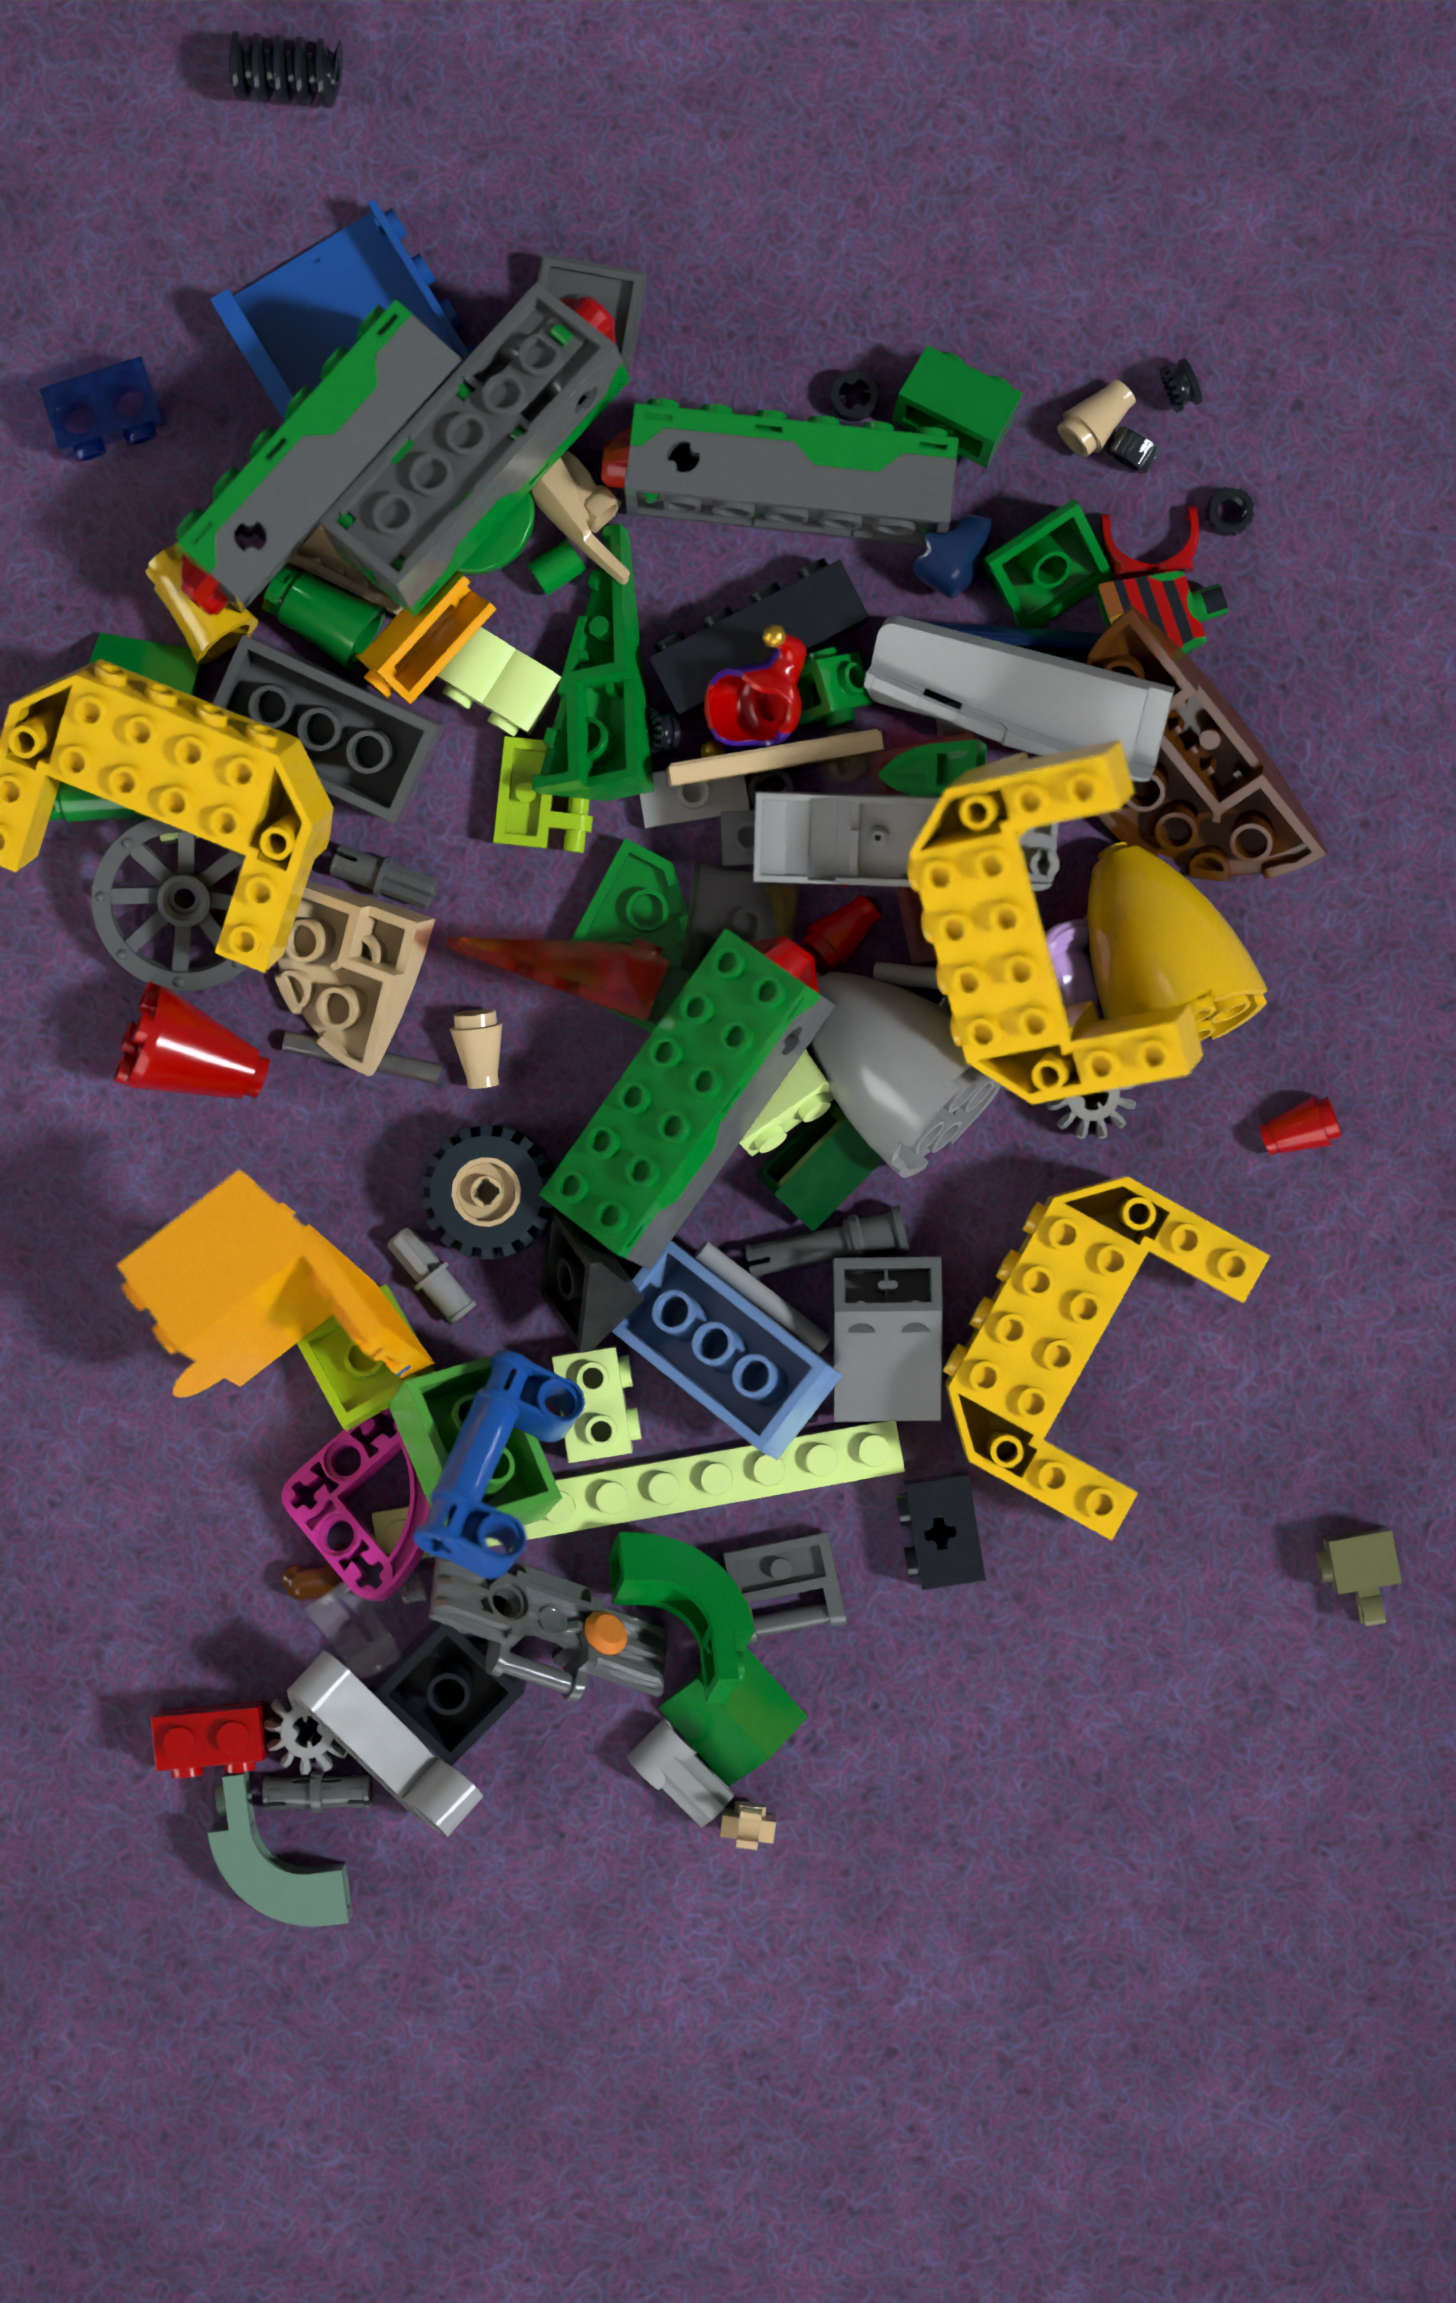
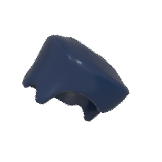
(954, 557)

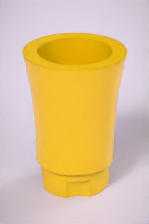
(205, 634)

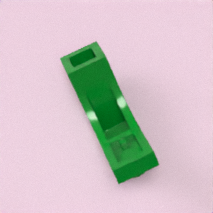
(696, 1590)

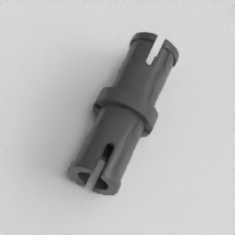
(318, 1792)

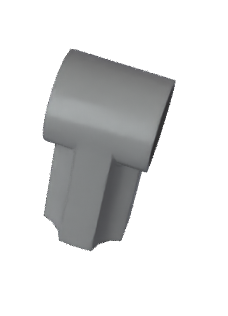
(675, 1768)

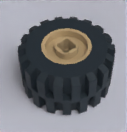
(487, 1191)

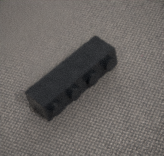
(813, 609)

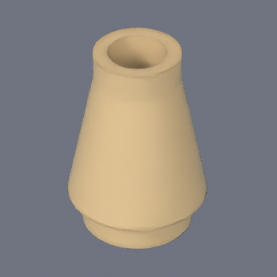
(1093, 421)
(478, 1045)

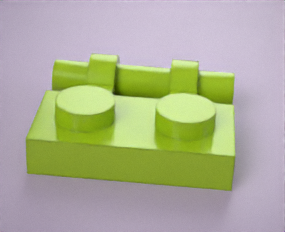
(525, 815)

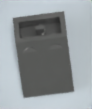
(887, 1338)

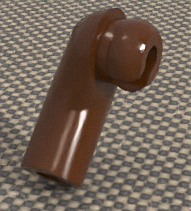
(313, 1582)

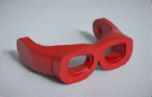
(1130, 568)

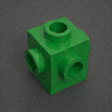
(832, 688)

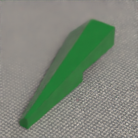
(601, 723)

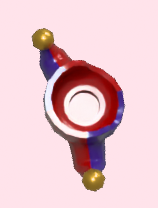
(756, 701)

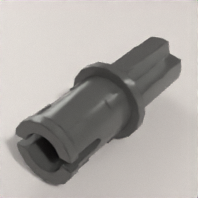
(383, 876)

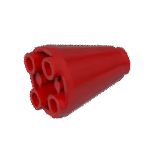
(186, 1051)

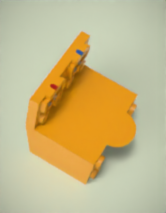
(247, 1282)

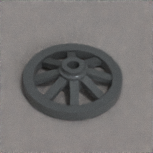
(170, 907)

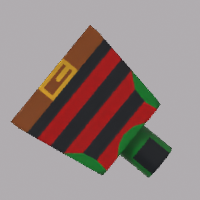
(1167, 603)

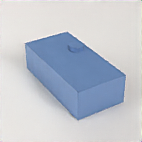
(726, 1351)

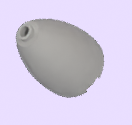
(896, 1069)

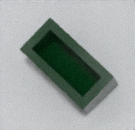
(819, 1167)

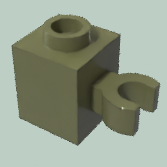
(1361, 1565)

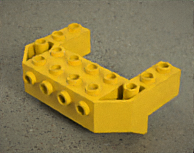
(180, 766)
(994, 943)
(1049, 1320)

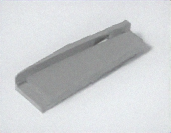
(1017, 693)
(861, 839)

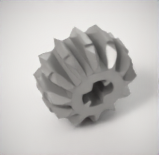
(1076, 1109)
(294, 1743)

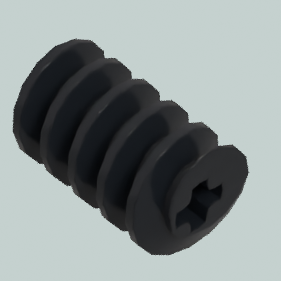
(285, 70)

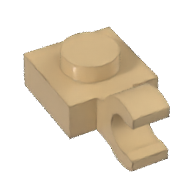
(748, 1824)

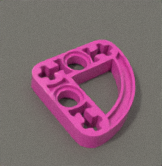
(333, 1509)

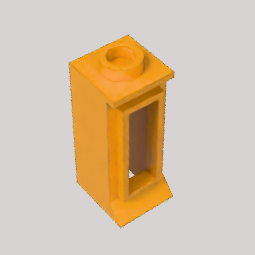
(419, 647)

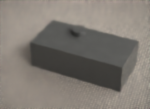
(356, 739)

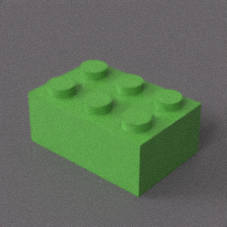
(429, 1419)

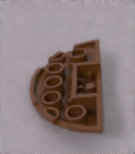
(1213, 785)

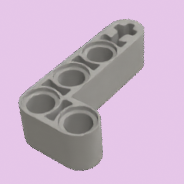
(384, 1745)

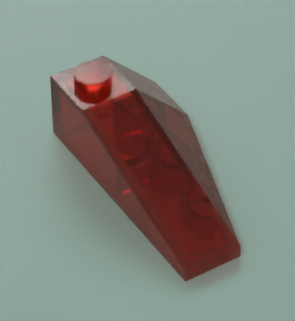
(598, 972)

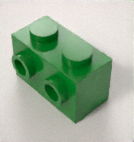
(959, 400)

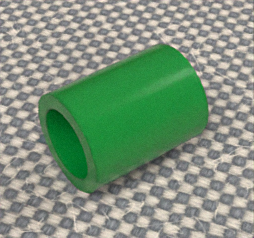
(557, 567)

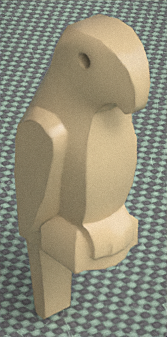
(579, 508)

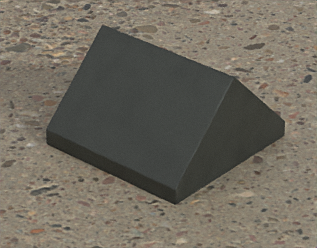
(584, 1283)

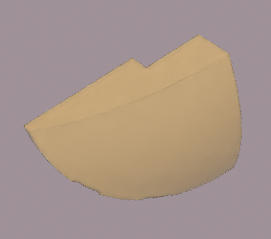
(352, 970)

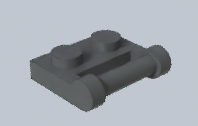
(788, 1569)

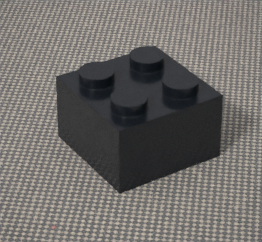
(445, 1691)

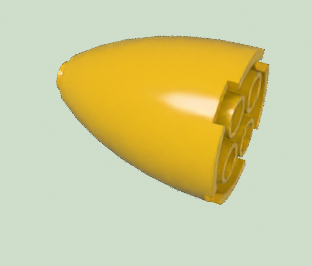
(1165, 945)

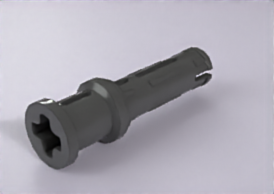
(853, 1239)

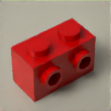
(210, 1736)

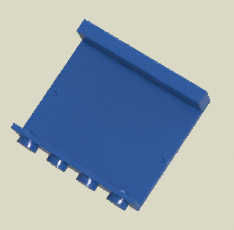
(319, 299)

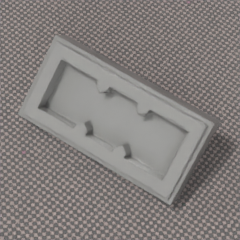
(692, 801)

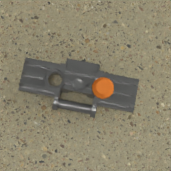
(557, 1610)

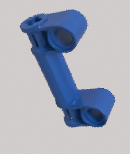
(477, 1455)

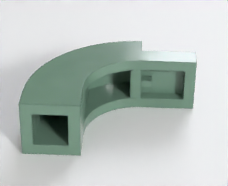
(270, 1885)

